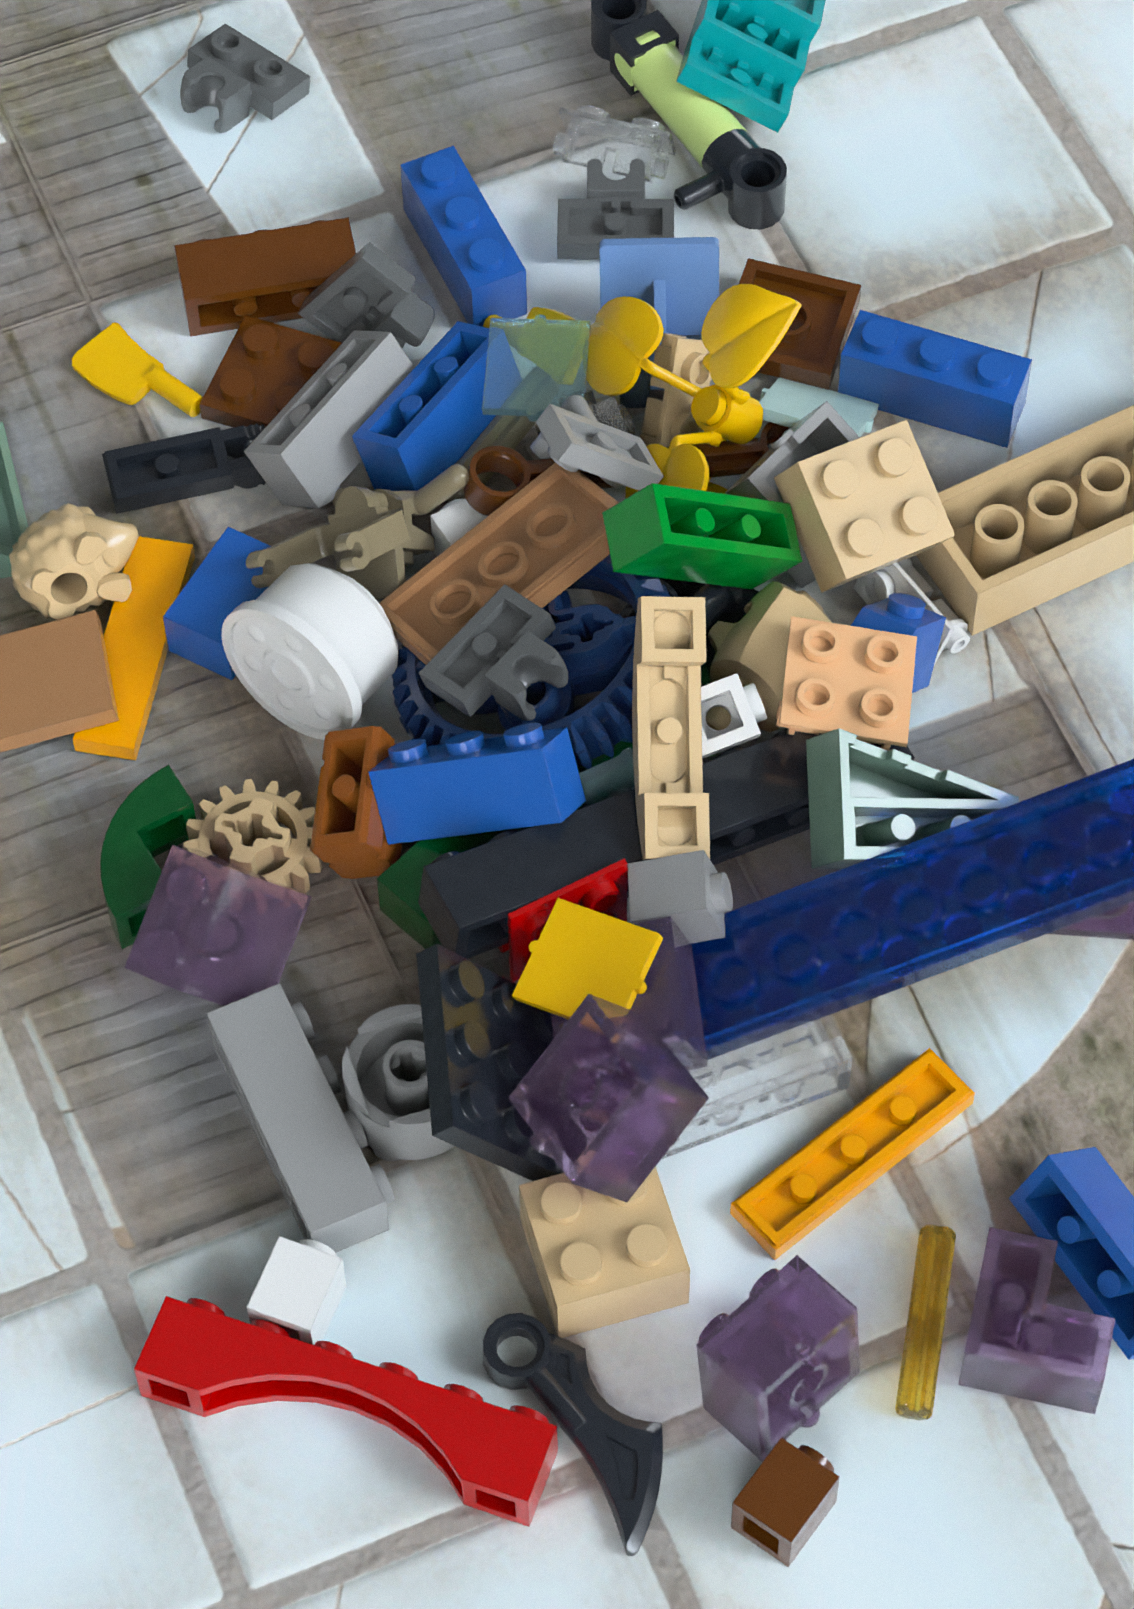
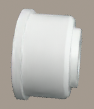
(311, 648)

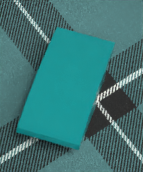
(751, 54)

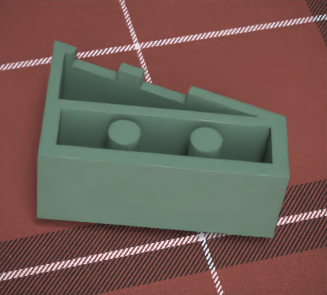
(881, 800)

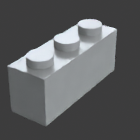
(310, 441)

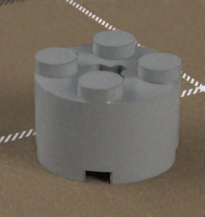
(389, 1085)

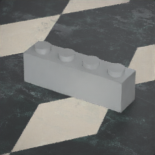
(298, 1119)

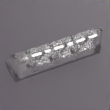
(769, 1086)

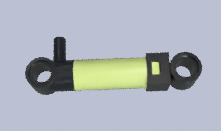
(647, 61)

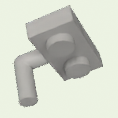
(581, 442)

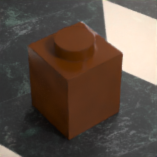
(785, 1500)

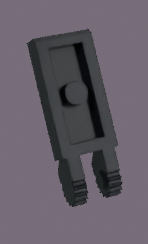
(181, 467)

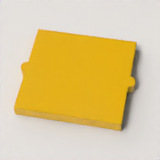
(585, 955)

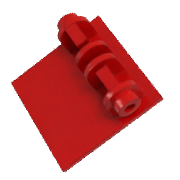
(601, 891)

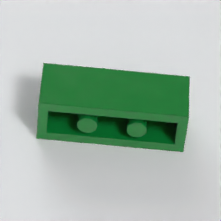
(701, 536)

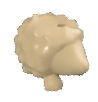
(72, 561)

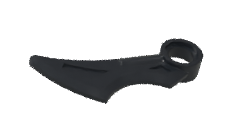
(618, 1448)

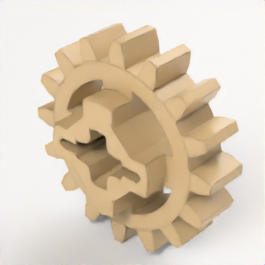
(247, 833)

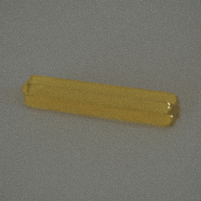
(925, 1322)

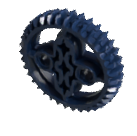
(597, 655)

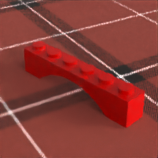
(218, 1363)

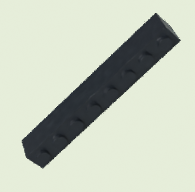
(753, 802)

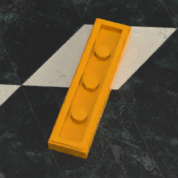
(138, 644)
(851, 1153)

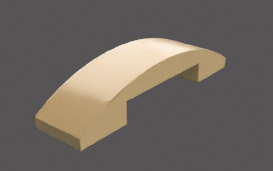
(669, 726)

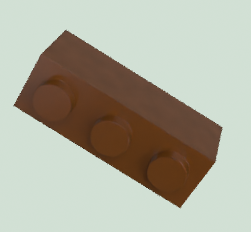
(259, 273)

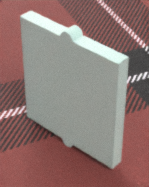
(791, 401)

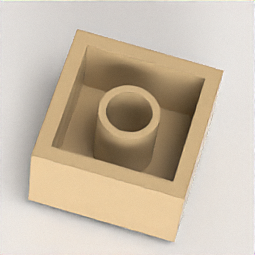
(864, 505)
(601, 1254)

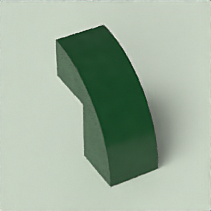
(141, 829)

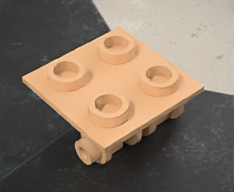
(847, 682)

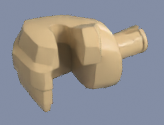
(758, 647)

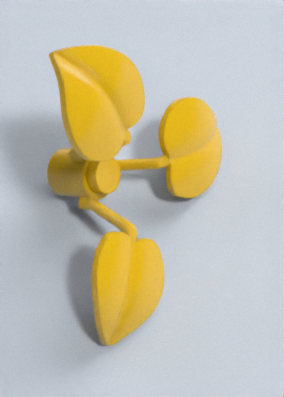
(740, 337)

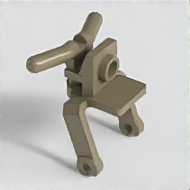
(366, 535)

